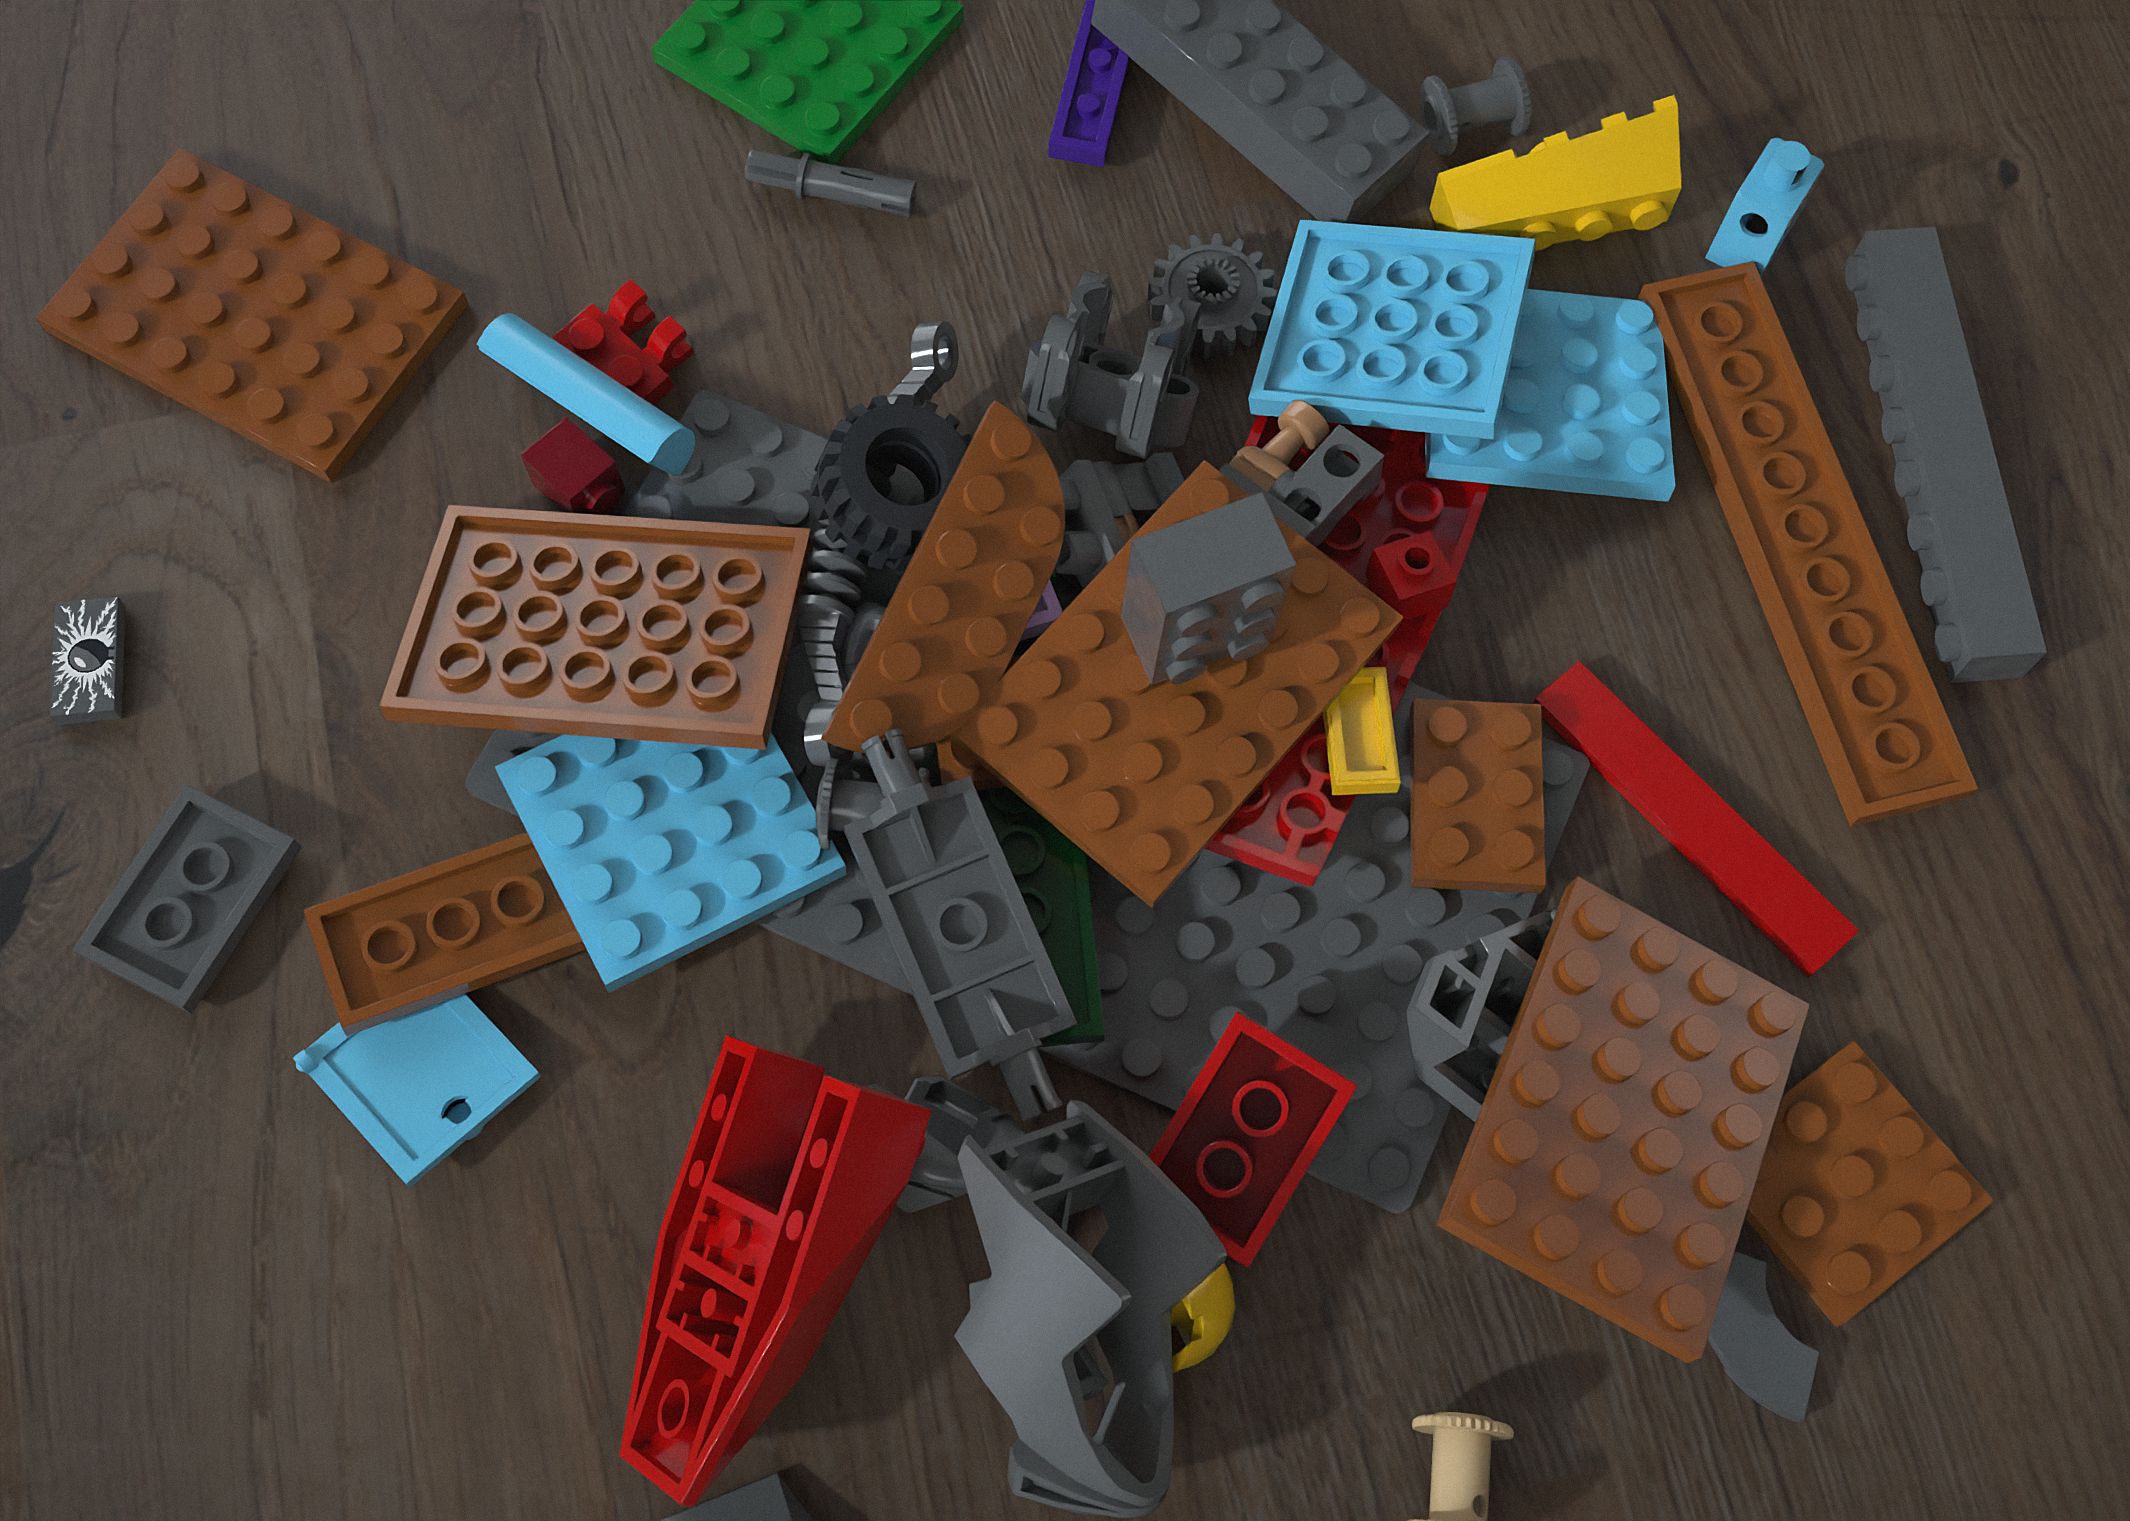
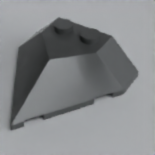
(1469, 1007)

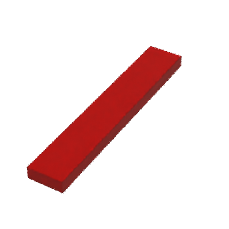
(1695, 819)

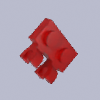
(606, 345)

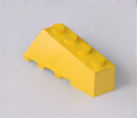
(1570, 187)

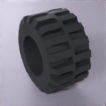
(894, 434)

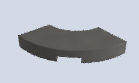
(1757, 1346)

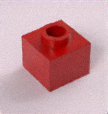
(1411, 575)

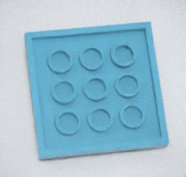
(1395, 327)
(1577, 407)
(666, 842)

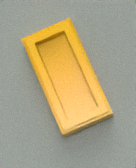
(1362, 737)

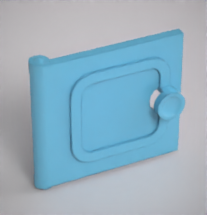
(409, 1070)

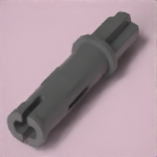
(832, 182)

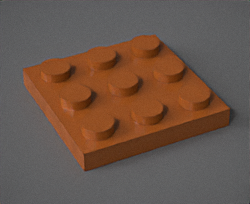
(1856, 1186)

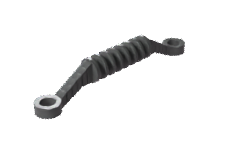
(833, 577)

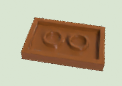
(1476, 796)

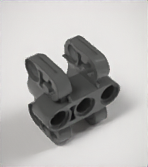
(1108, 389)

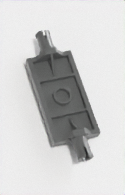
(959, 926)

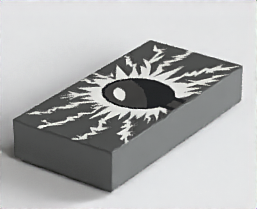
(88, 660)

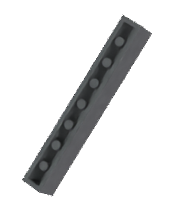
(1943, 458)

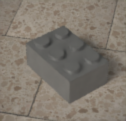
(1206, 589)

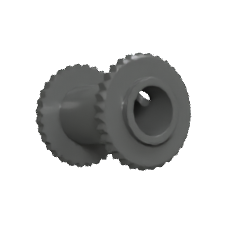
(1475, 105)
(846, 801)

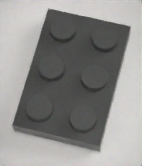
(187, 899)

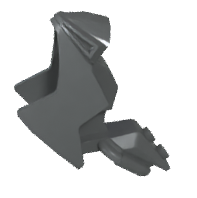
(1055, 1296)

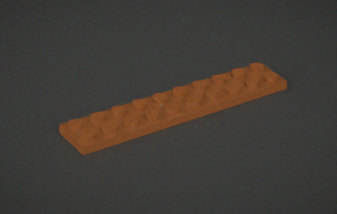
(1807, 548)

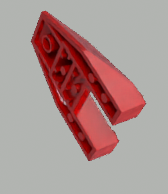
(753, 1287)

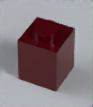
(573, 471)

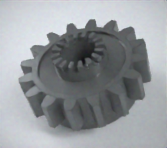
(1230, 286)

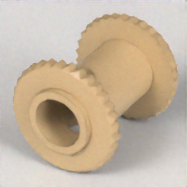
(1460, 1463)

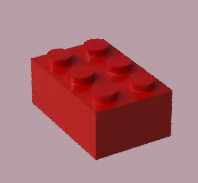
(1250, 1131)

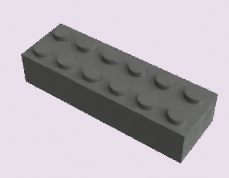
(1273, 97)

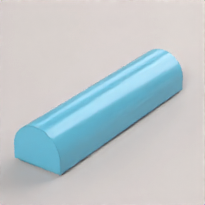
(588, 393)

